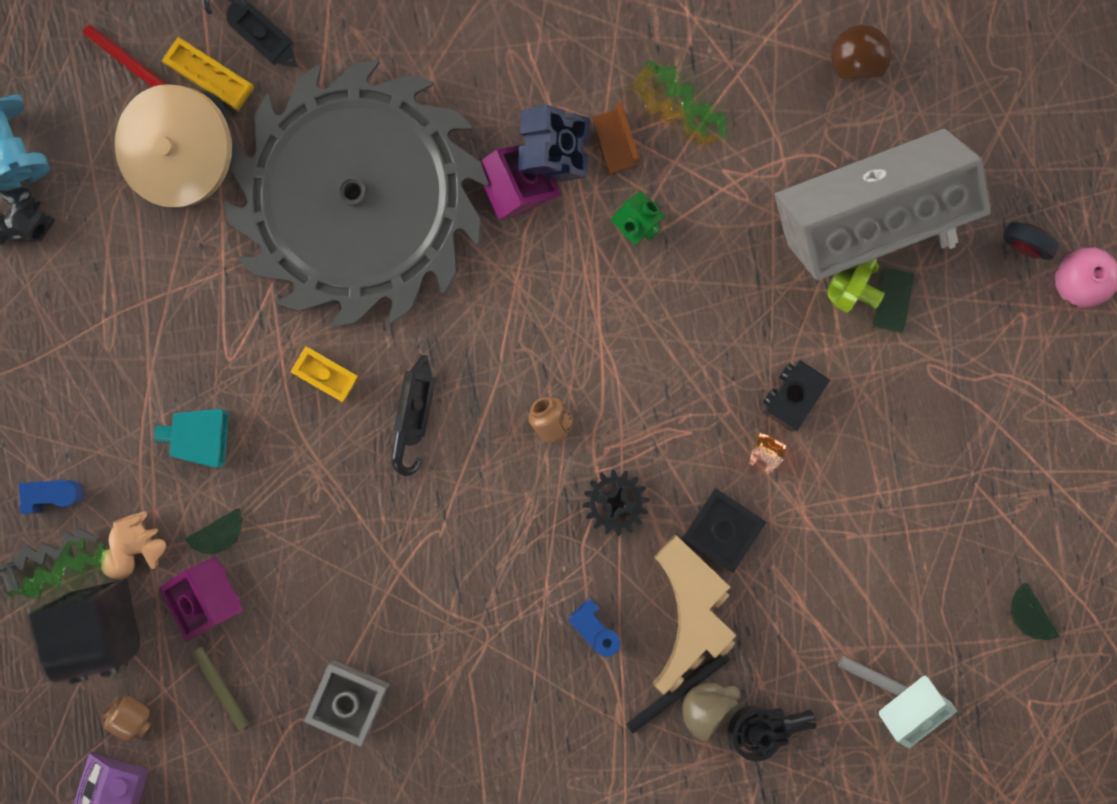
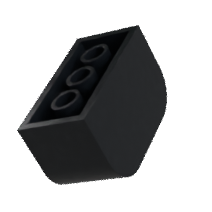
(86, 632)

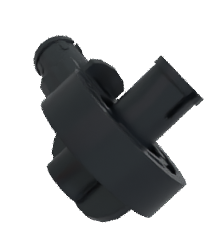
(765, 731)

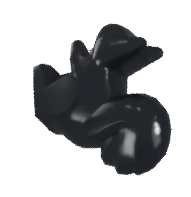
(22, 220)

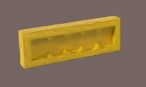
(207, 74)

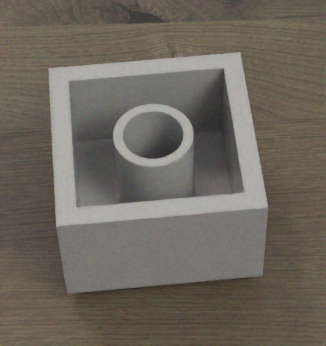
(347, 702)

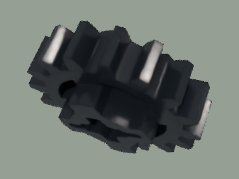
(631, 507)

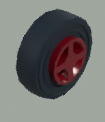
(1031, 240)

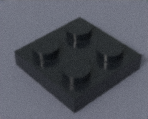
(724, 530)

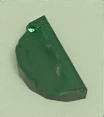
(218, 535)
(1030, 616)

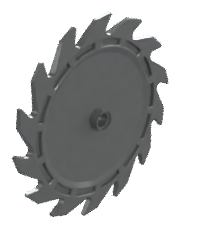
(406, 205)

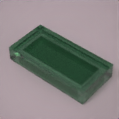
(894, 306)

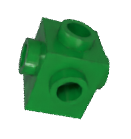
(638, 218)

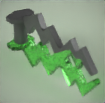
(62, 559)

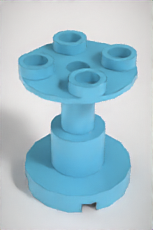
(14, 160)

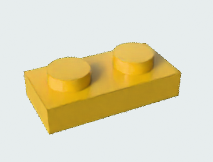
(324, 374)

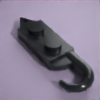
(258, 32)
(412, 413)

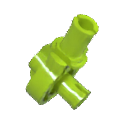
(852, 285)

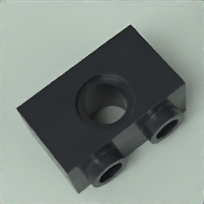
(811, 386)

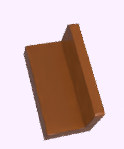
(616, 140)

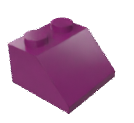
(513, 190)
(201, 598)

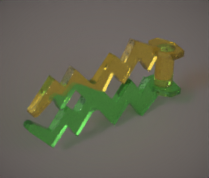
(688, 110)

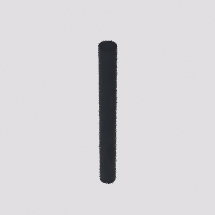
(670, 698)

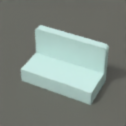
(916, 712)

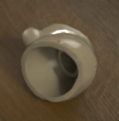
(709, 708)

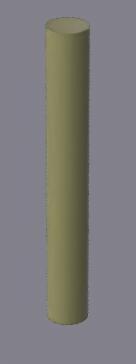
(220, 688)

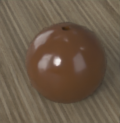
(861, 53)

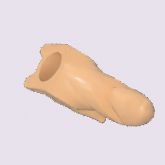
(127, 540)

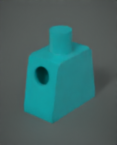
(197, 436)

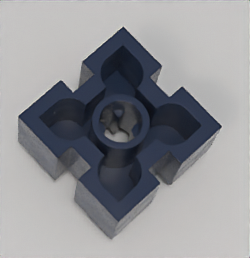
(553, 143)

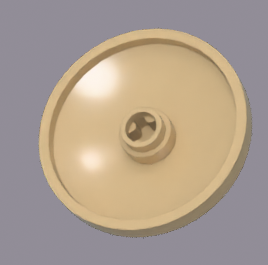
(173, 145)

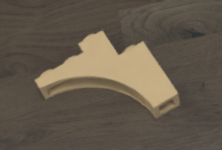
(698, 628)

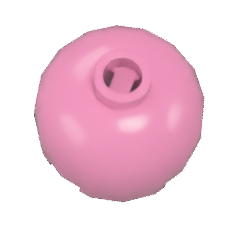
(1087, 277)

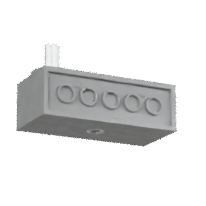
(884, 203)

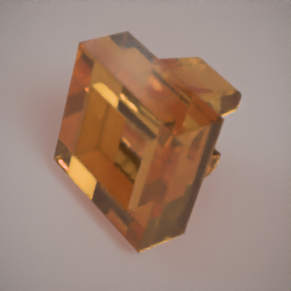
(768, 451)

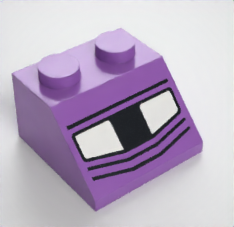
(110, 782)

